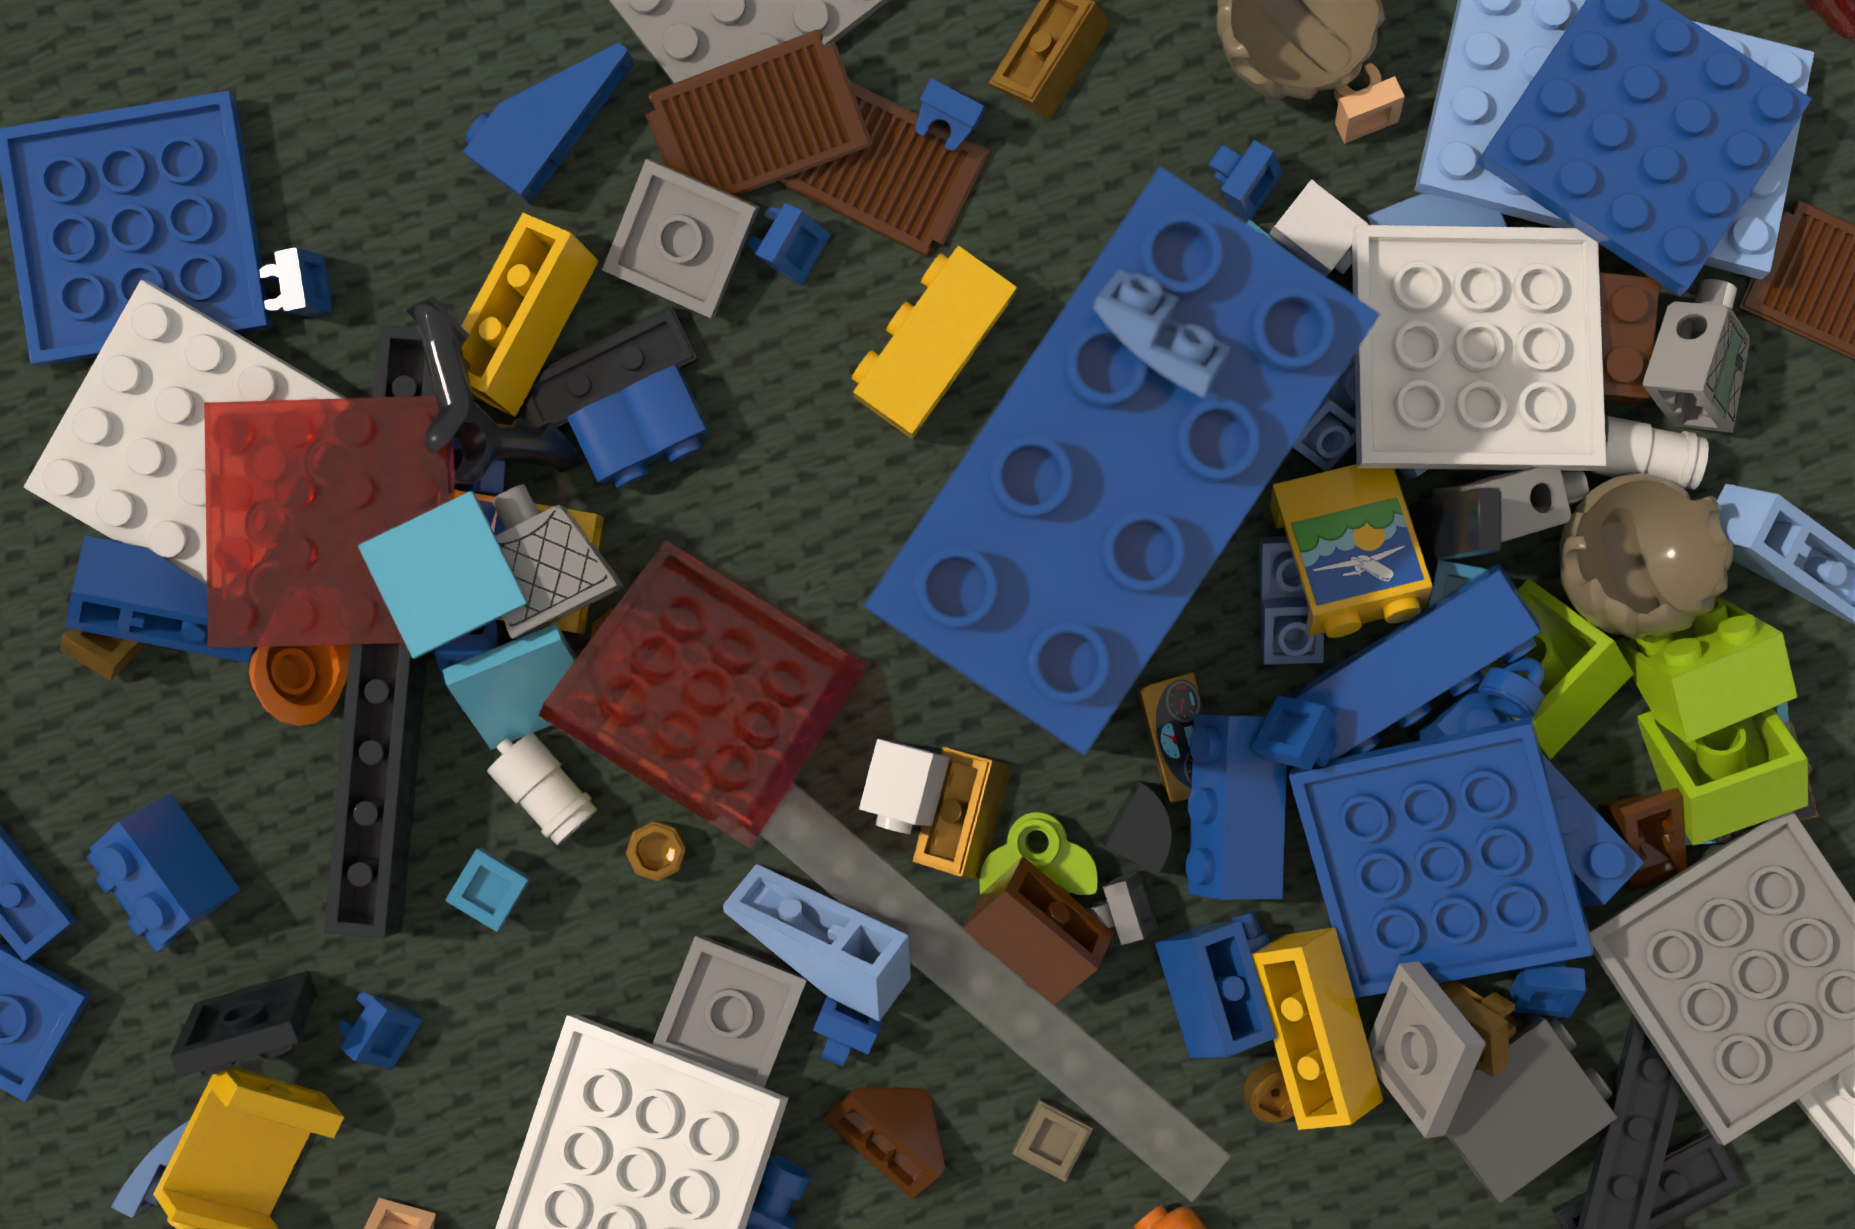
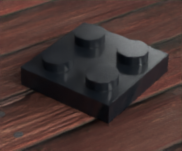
(244, 1024)

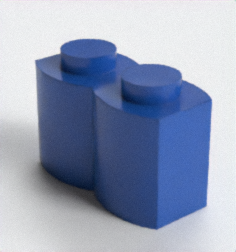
(639, 427)

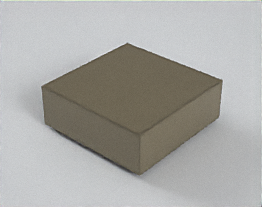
(1052, 1139)

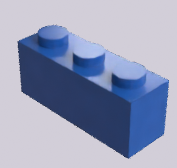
(1234, 812)

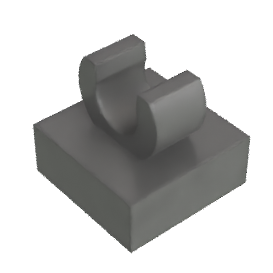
(1126, 908)

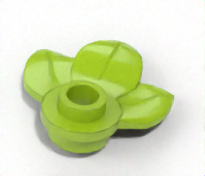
(1062, 862)

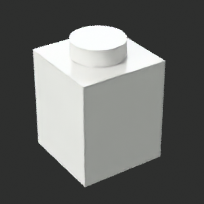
(1318, 230)
(903, 785)

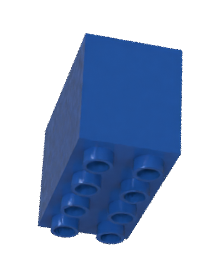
(1109, 483)

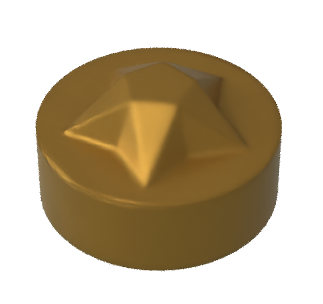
(1267, 1093)

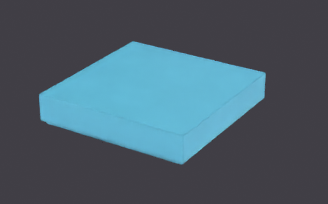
(443, 574)
(510, 684)

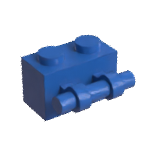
(161, 872)
(1217, 986)

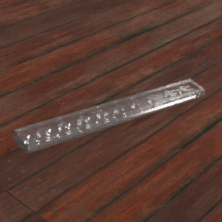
(997, 995)

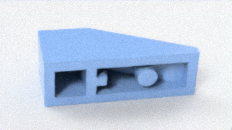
(1789, 548)
(824, 940)

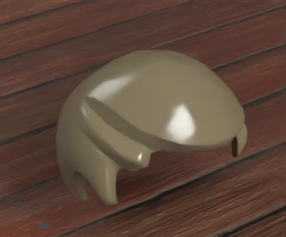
(1298, 44)
(1644, 556)

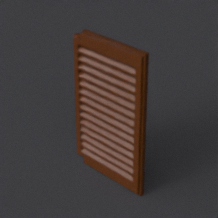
(760, 116)
(902, 183)
(1810, 280)

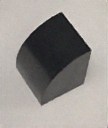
(1141, 829)

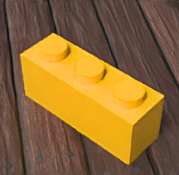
(523, 310)
(932, 340)
(1317, 1029)

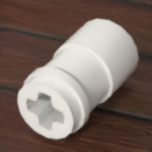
(1639, 448)
(541, 787)

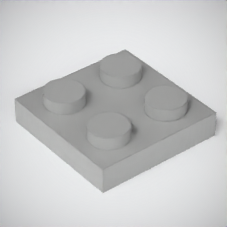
(680, 238)
(729, 1010)
(1423, 1049)

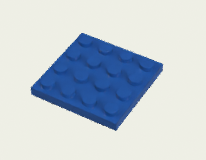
(1645, 134)
(127, 201)
(1443, 857)

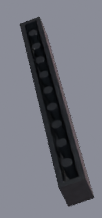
(379, 733)

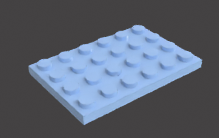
(1489, 64)

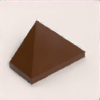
(1653, 830)
(893, 1132)

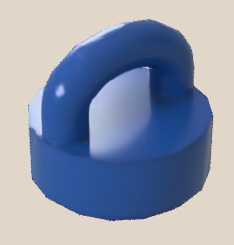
(1512, 693)

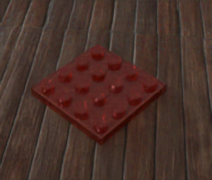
(292, 501)
(704, 693)

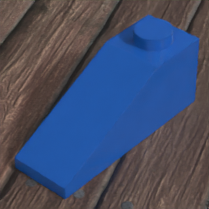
(539, 126)
(142, 599)

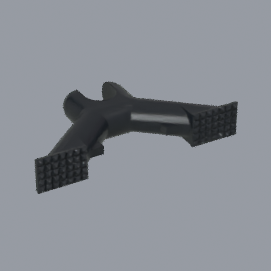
(465, 420)

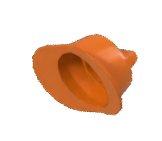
(299, 681)

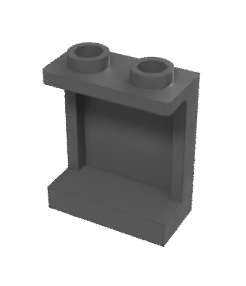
(1529, 1111)

